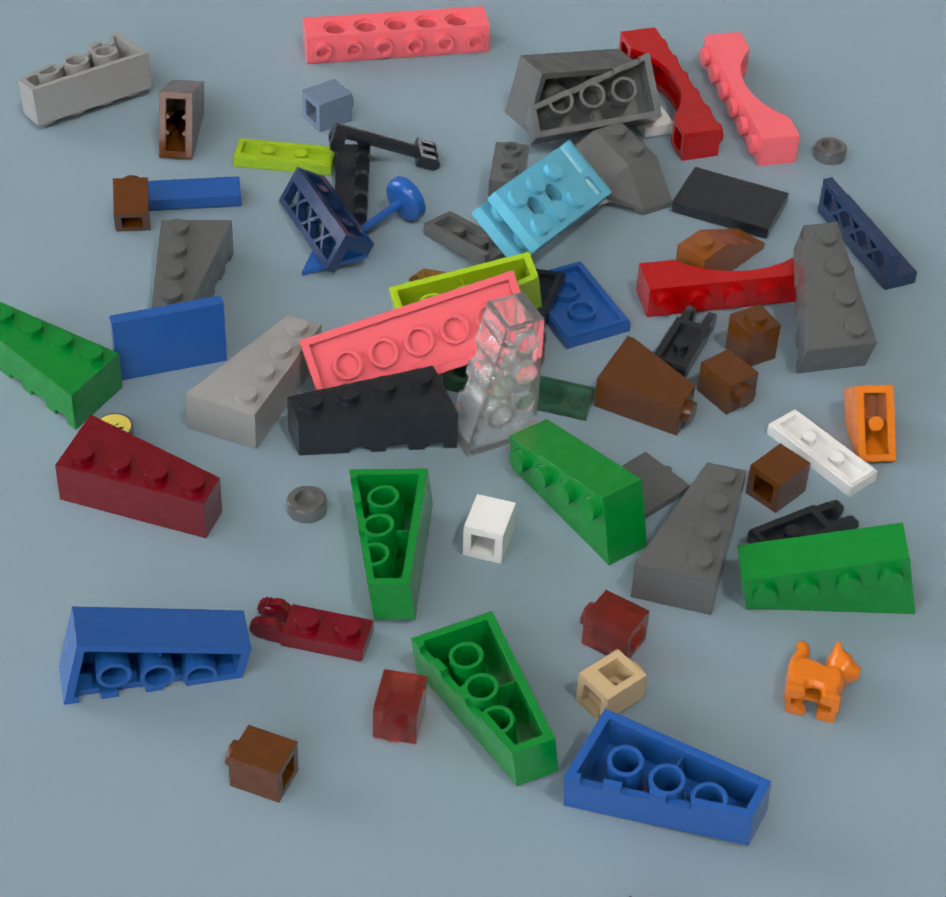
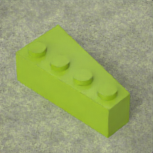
(431, 286)

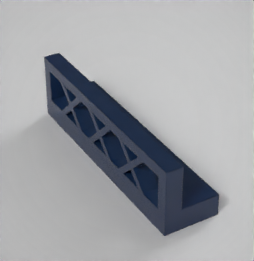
(328, 209)
(864, 237)

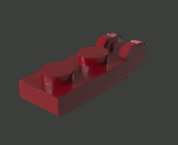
(312, 629)

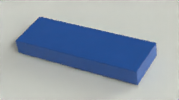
(195, 193)

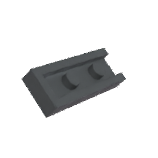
(463, 238)

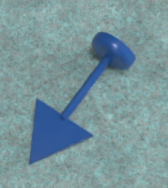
(403, 199)

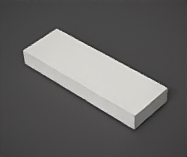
(824, 452)

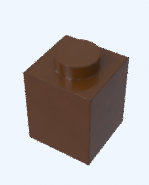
(131, 203)
(753, 335)
(727, 381)
(778, 477)
(262, 763)

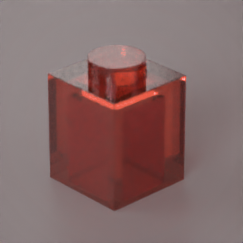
(614, 625)
(399, 706)

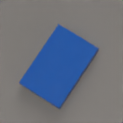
(584, 310)
(169, 337)

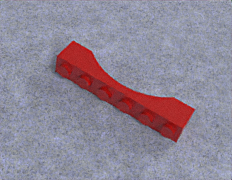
(694, 127)
(672, 286)

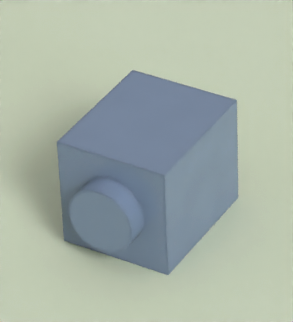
(327, 104)

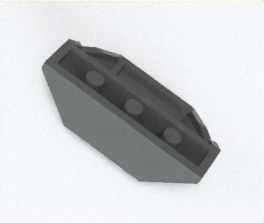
(626, 168)

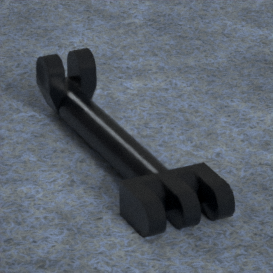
(422, 150)

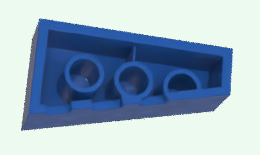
(150, 648)
(663, 783)

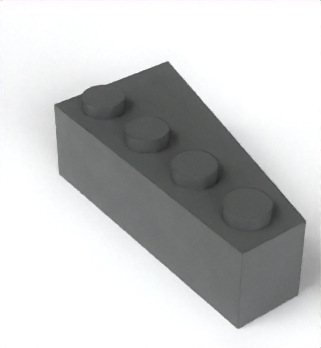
(551, 73)
(618, 96)
(191, 259)
(828, 303)
(691, 547)

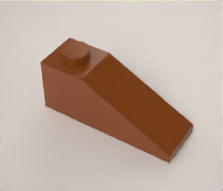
(718, 249)

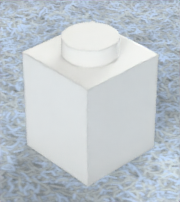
(489, 528)

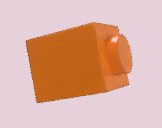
(871, 422)

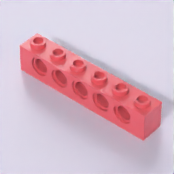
(395, 34)

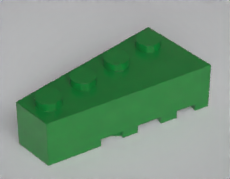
(57, 365)
(583, 488)
(393, 531)
(830, 572)
(487, 691)

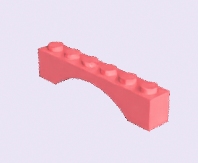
(767, 133)

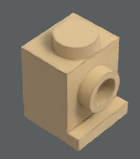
(610, 684)

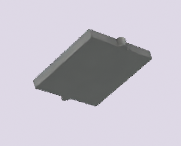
(658, 482)

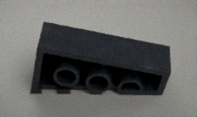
(374, 414)

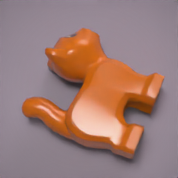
(818, 682)

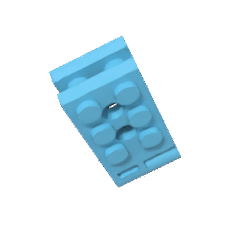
(559, 191)

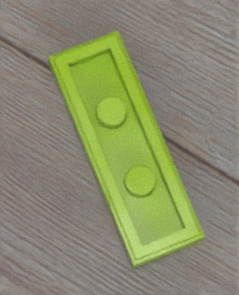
(283, 156)

